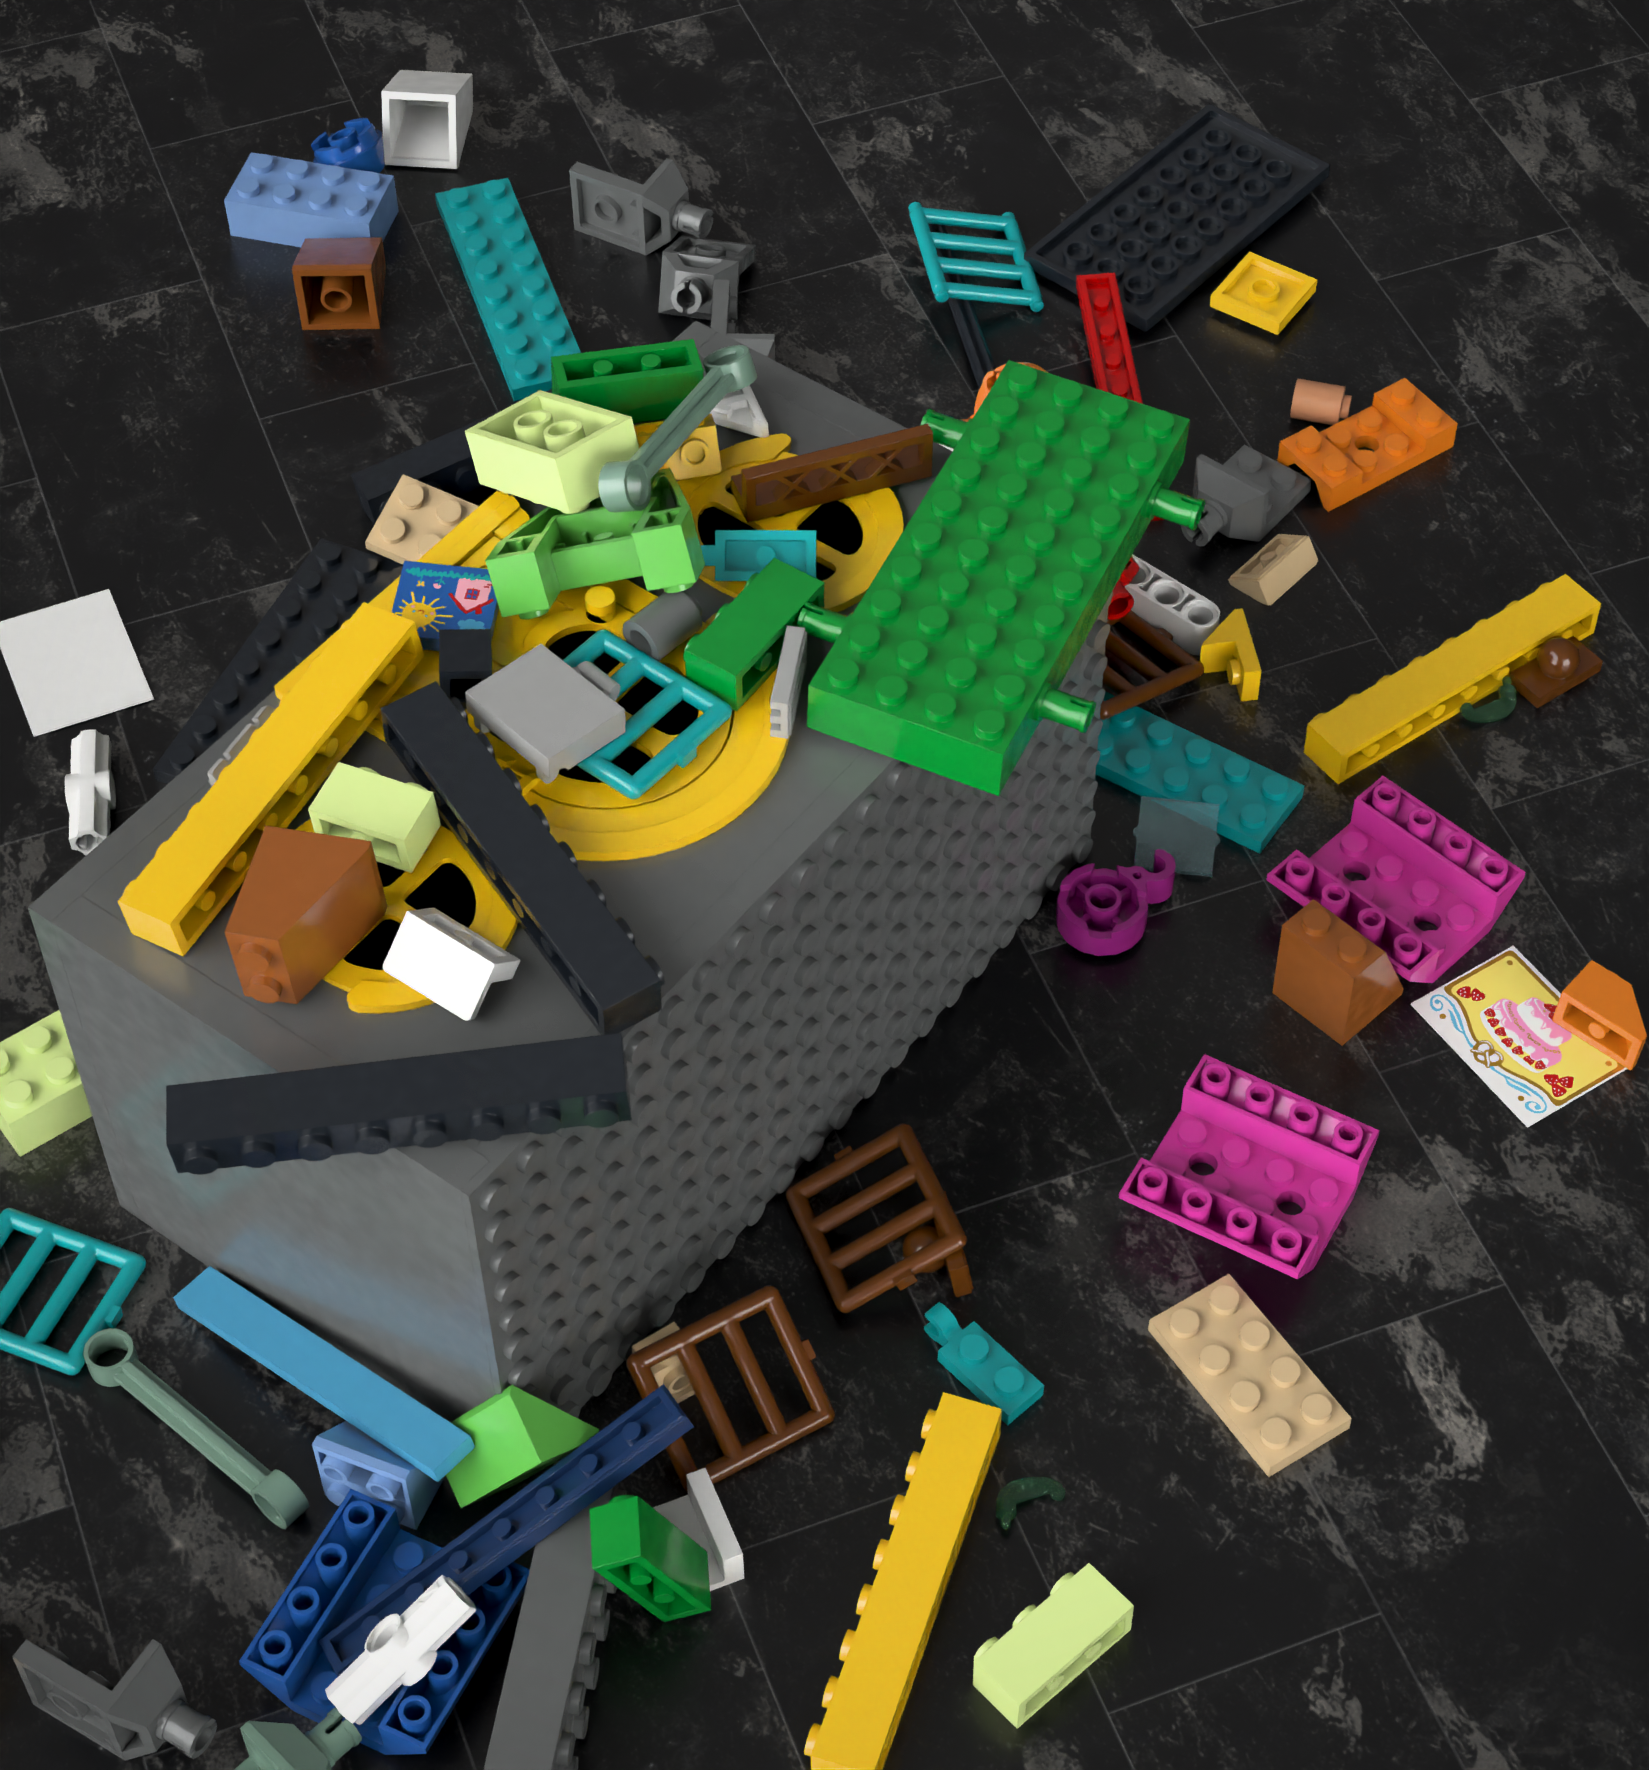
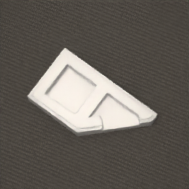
(742, 413)

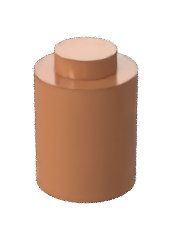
(1320, 402)

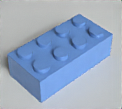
(300, 200)

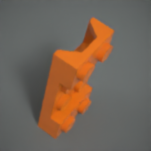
(1398, 426)

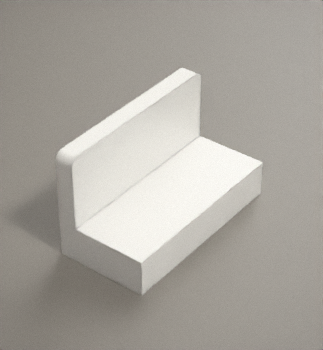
(447, 961)
(705, 1522)

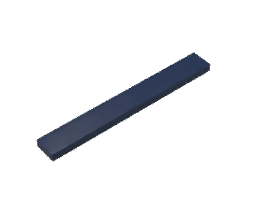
(524, 1517)

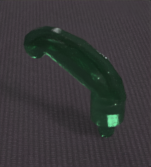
(1495, 710)
(1024, 1490)

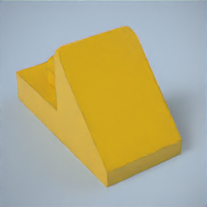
(1233, 651)

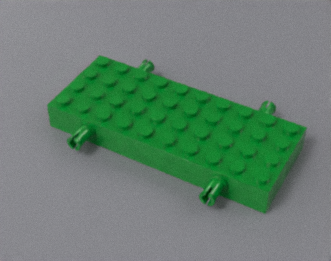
(999, 577)

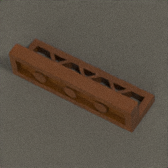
(834, 473)

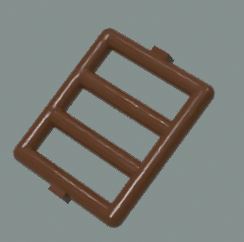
(1158, 680)
(903, 1272)
(727, 1322)

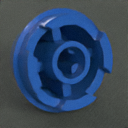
(354, 147)

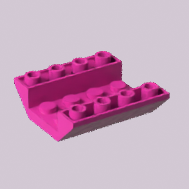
(1415, 873)
(1264, 1153)

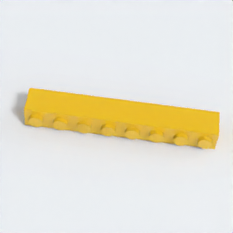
(1439, 683)
(271, 778)
(908, 1587)

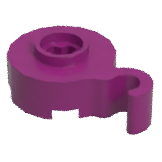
(1108, 908)

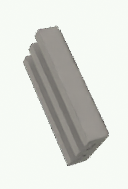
(788, 682)

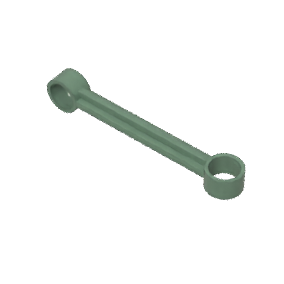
(627, 484)
(271, 1491)

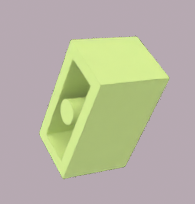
(378, 809)

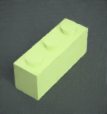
(1051, 1644)

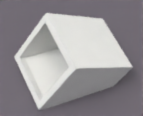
(426, 118)

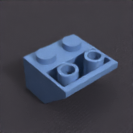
(360, 1463)

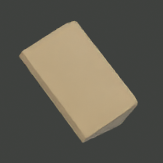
(1275, 568)

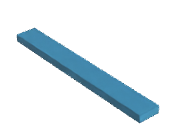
(325, 1374)

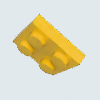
(1263, 293)

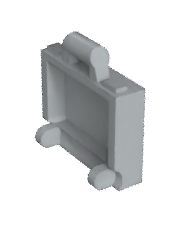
(548, 710)

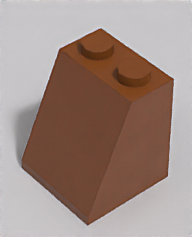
(340, 283)
(301, 911)
(1332, 973)

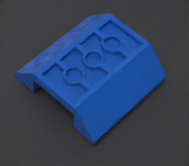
(345, 1570)

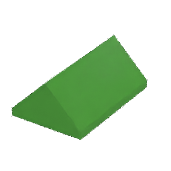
(512, 1441)

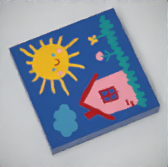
(445, 599)

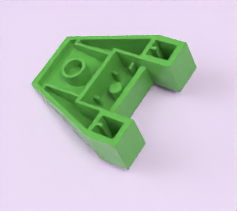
(597, 547)

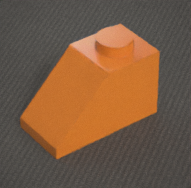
(1603, 1013)

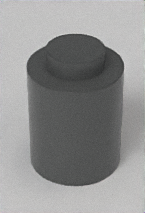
(664, 624)

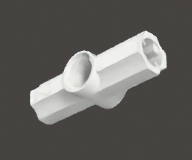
(90, 790)
(400, 1650)

